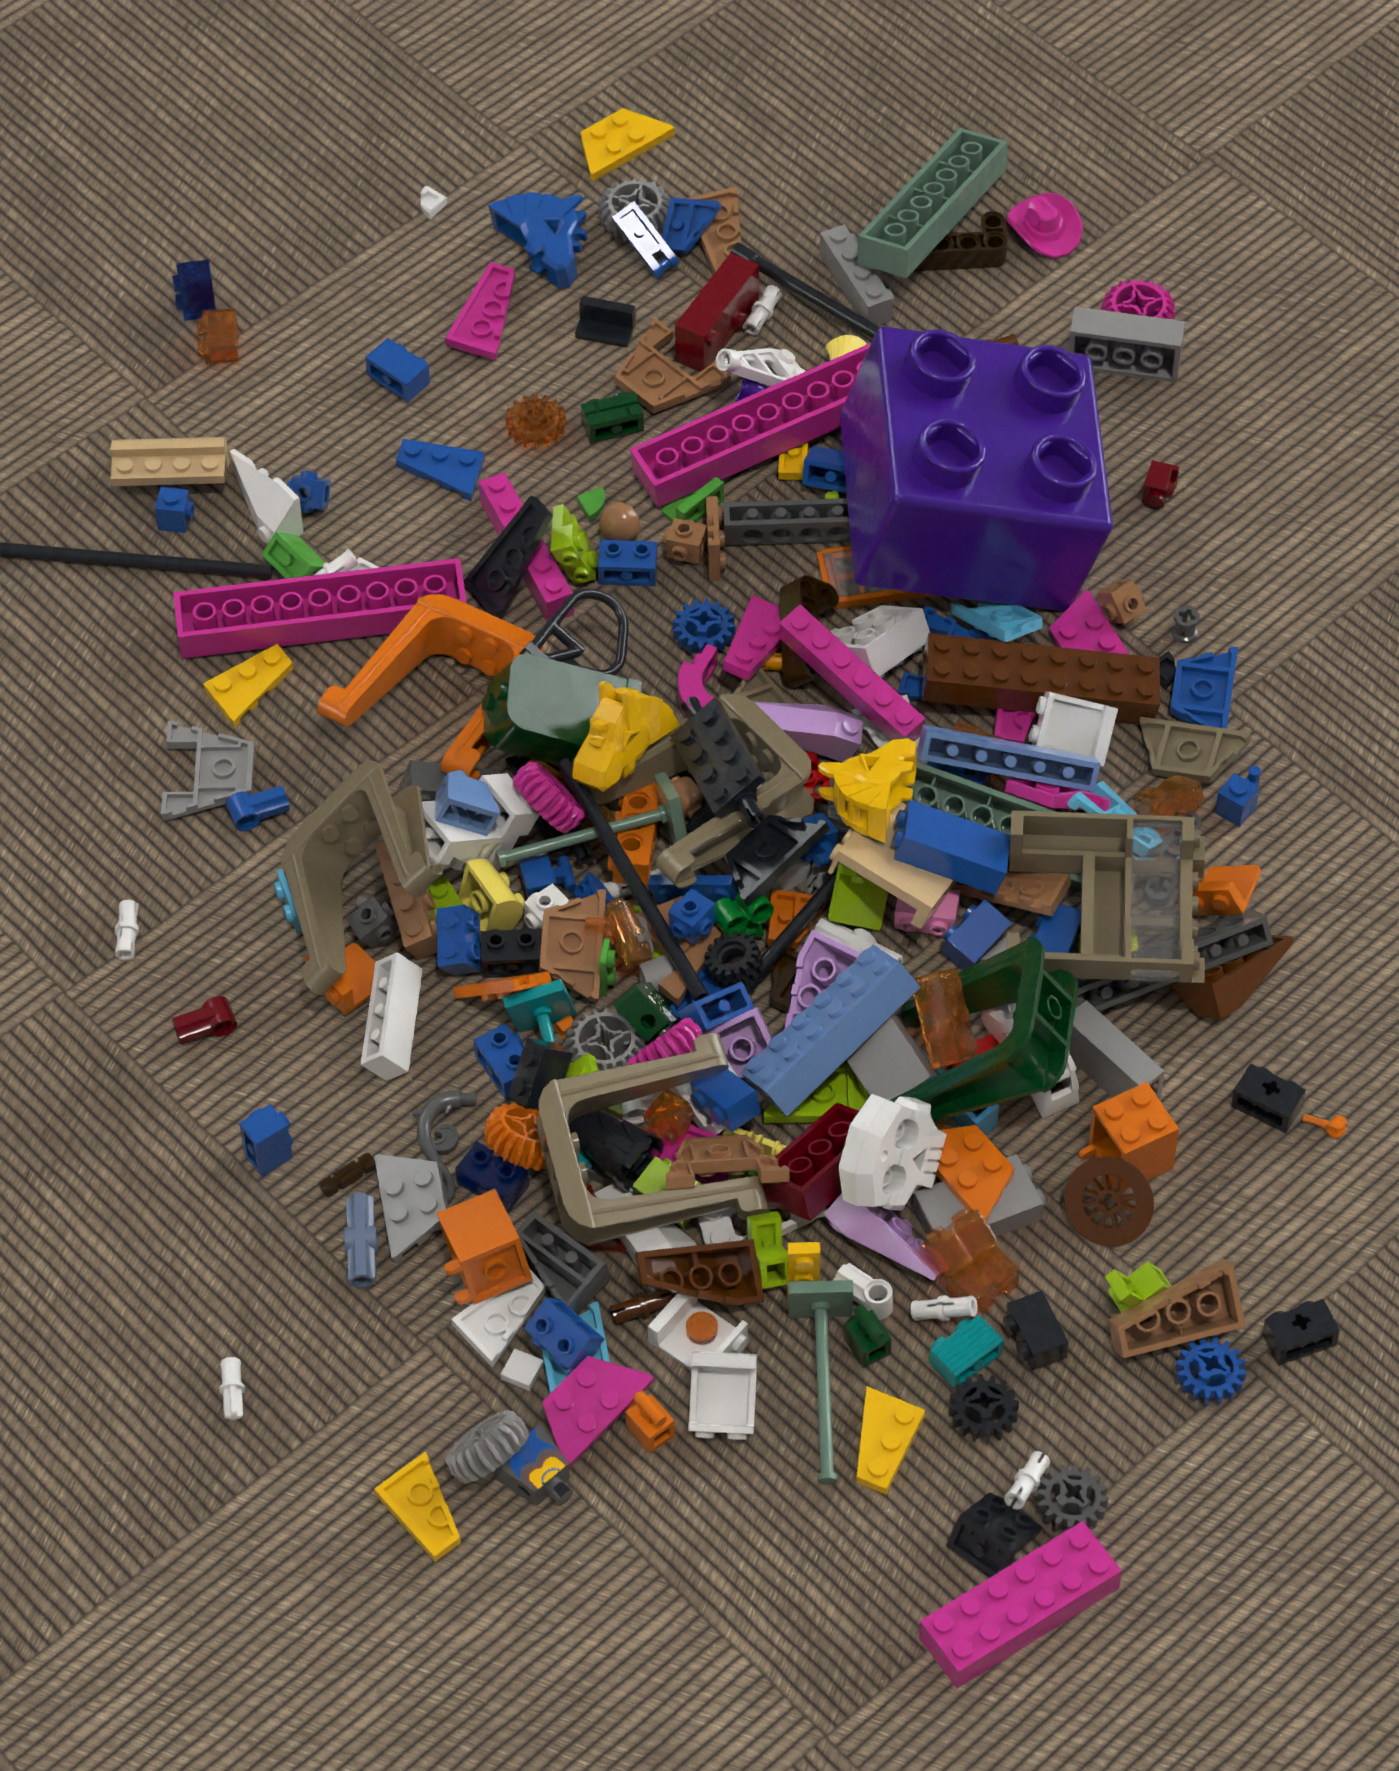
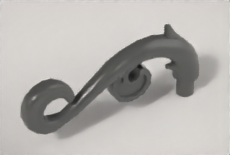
(449, 1135)

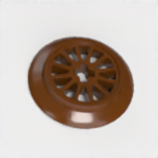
(1085, 1222)

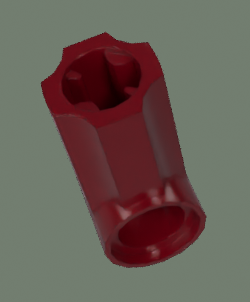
(213, 1018)

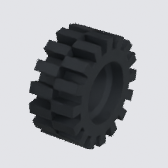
(728, 948)

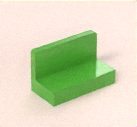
(693, 505)
(291, 556)

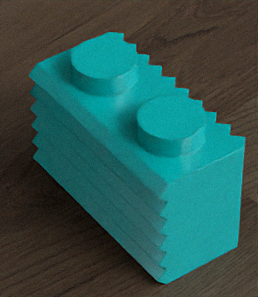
(966, 1350)

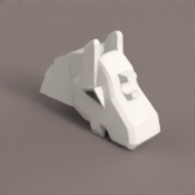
(1000, 1023)

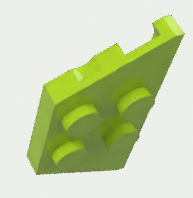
(839, 1087)

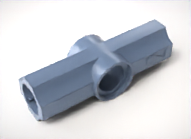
(361, 1240)

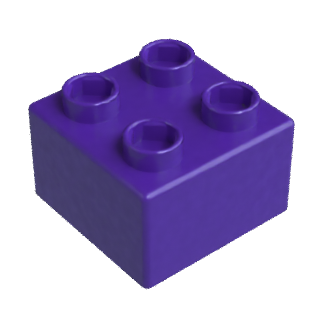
(974, 469)

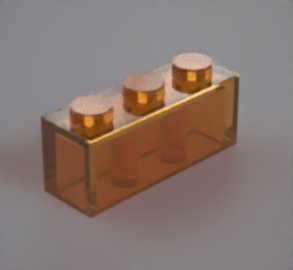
(944, 1019)

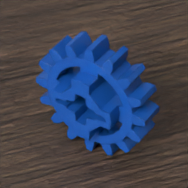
(703, 625)
(1210, 1370)

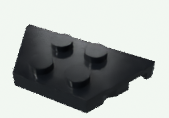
(770, 852)

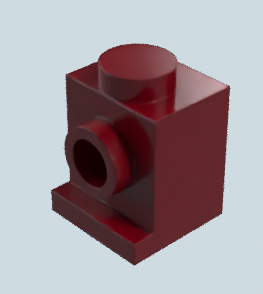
(1160, 483)

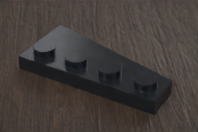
(507, 559)

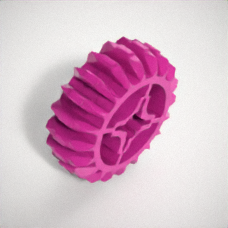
(1140, 299)
(548, 797)
(673, 1042)

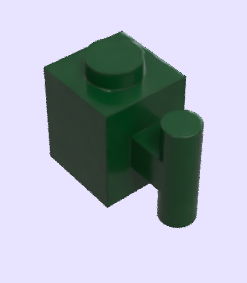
(867, 1337)

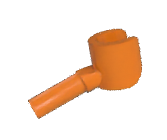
(562, 1026)
(1334, 1128)

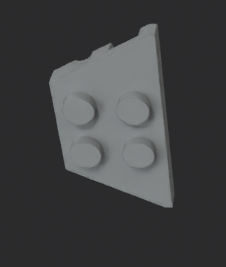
(410, 1198)

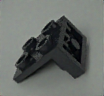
(992, 1534)

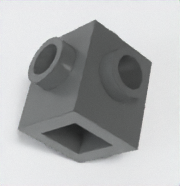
(374, 921)

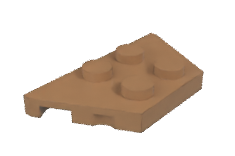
(569, 948)

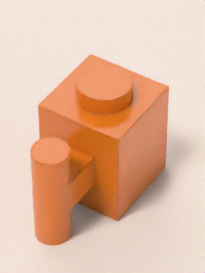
(649, 1422)

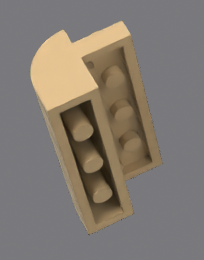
(169, 461)

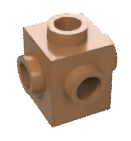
(685, 540)
(1122, 602)

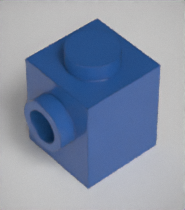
(173, 509)

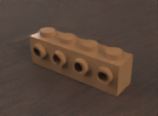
(413, 914)

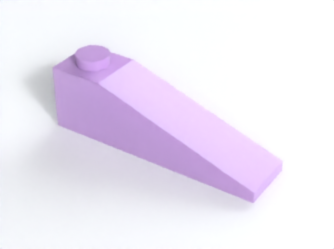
(817, 969)

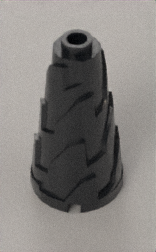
(616, 1145)

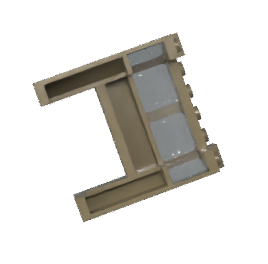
(1132, 892)

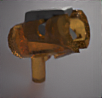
(628, 932)

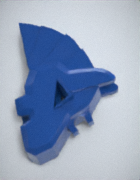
(547, 231)

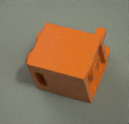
(1135, 1130)
(483, 1248)

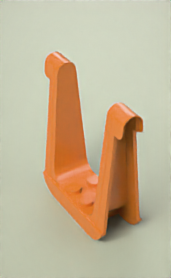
(430, 628)

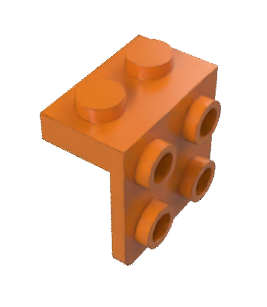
(1226, 889)
(355, 984)

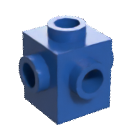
(317, 489)
(692, 916)

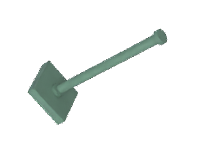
(668, 812)
(822, 1301)

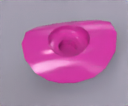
(1047, 224)

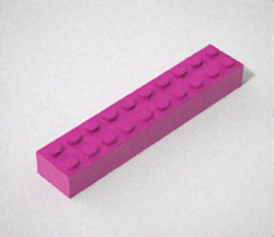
(746, 430)
(308, 607)

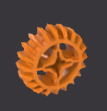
(514, 1135)

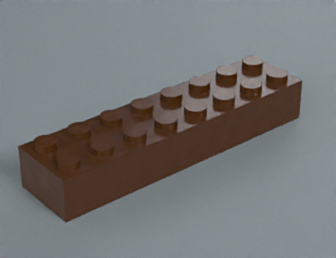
(1017, 674)

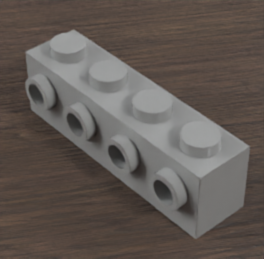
(858, 282)

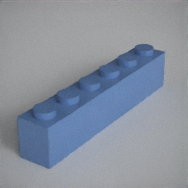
(1008, 758)

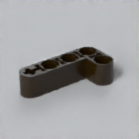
(971, 249)
(816, 598)

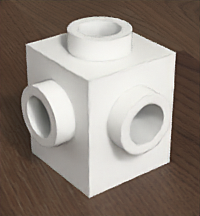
(538, 902)

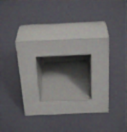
(655, 971)

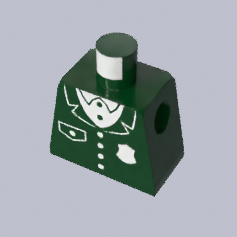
(640, 1007)

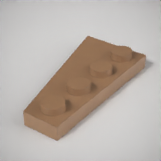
(724, 229)
(1025, 890)

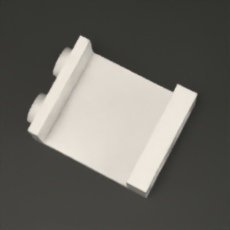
(669, 1331)

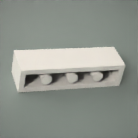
(391, 1016)

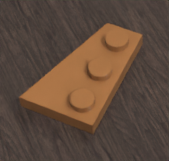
(715, 538)

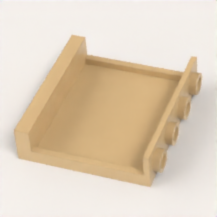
(877, 863)

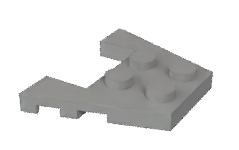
(221, 769)

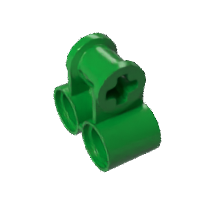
(738, 917)

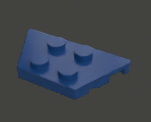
(1204, 689)

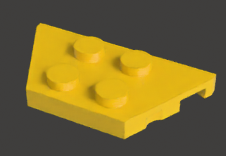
(620, 140)

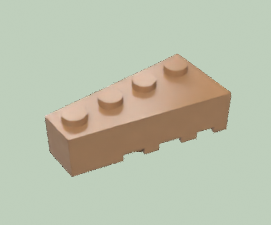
(1182, 1313)

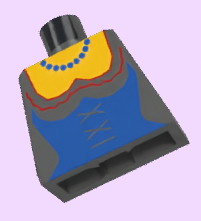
(537, 1470)

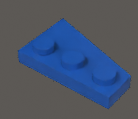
(447, 465)
(711, 886)

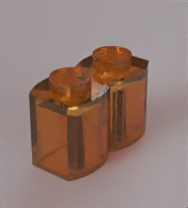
(219, 336)
(1172, 797)
(959, 1242)
(985, 1278)

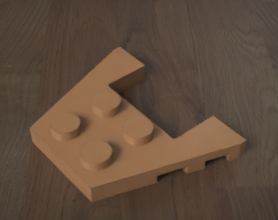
(659, 380)
(673, 985)
(722, 1154)

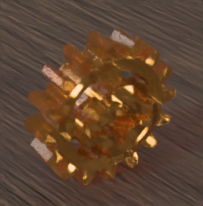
(522, 417)

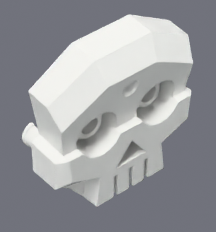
(889, 1152)

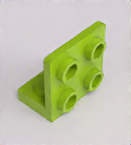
(857, 900)

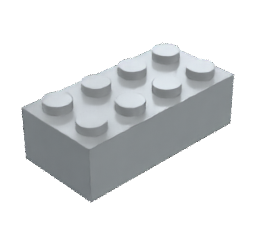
(1128, 343)

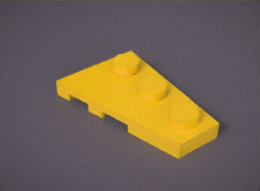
(247, 682)
(885, 1438)
(420, 1508)

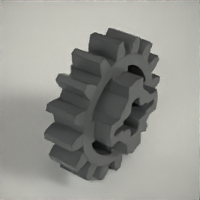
(1077, 1487)

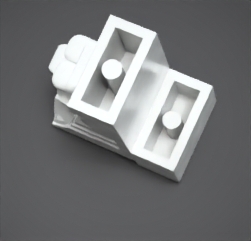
(456, 846)

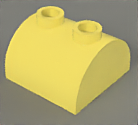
(490, 896)

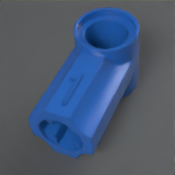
(250, 809)

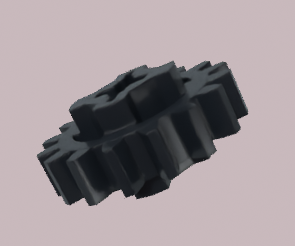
(993, 1397)

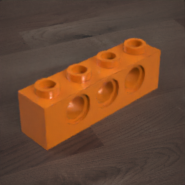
(639, 841)

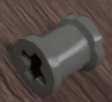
(1190, 626)

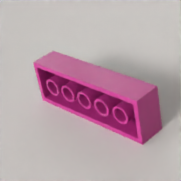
(1019, 1604)

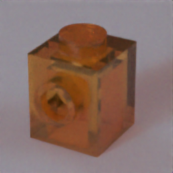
(669, 1116)

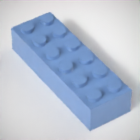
(830, 1029)

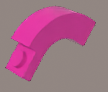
(694, 677)

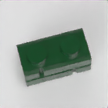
(612, 417)

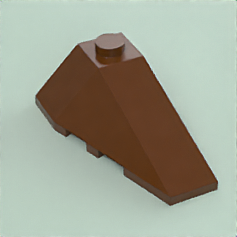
(1232, 983)
(711, 1272)

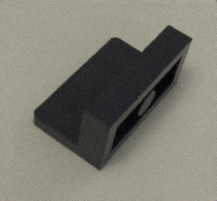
(605, 321)

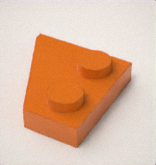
(786, 907)

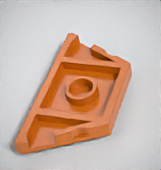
(502, 987)
(973, 1169)

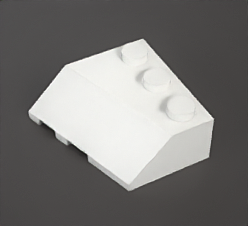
(885, 636)

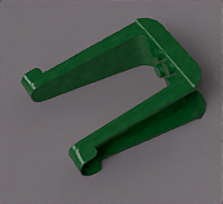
(1034, 1050)

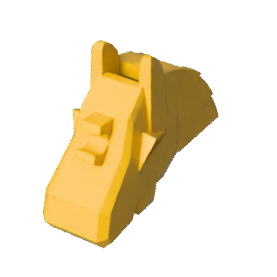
(620, 735)
(872, 786)

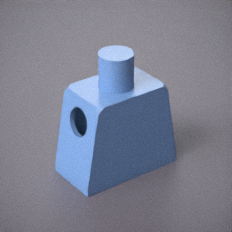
(465, 803)

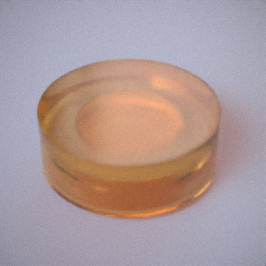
(701, 1328)

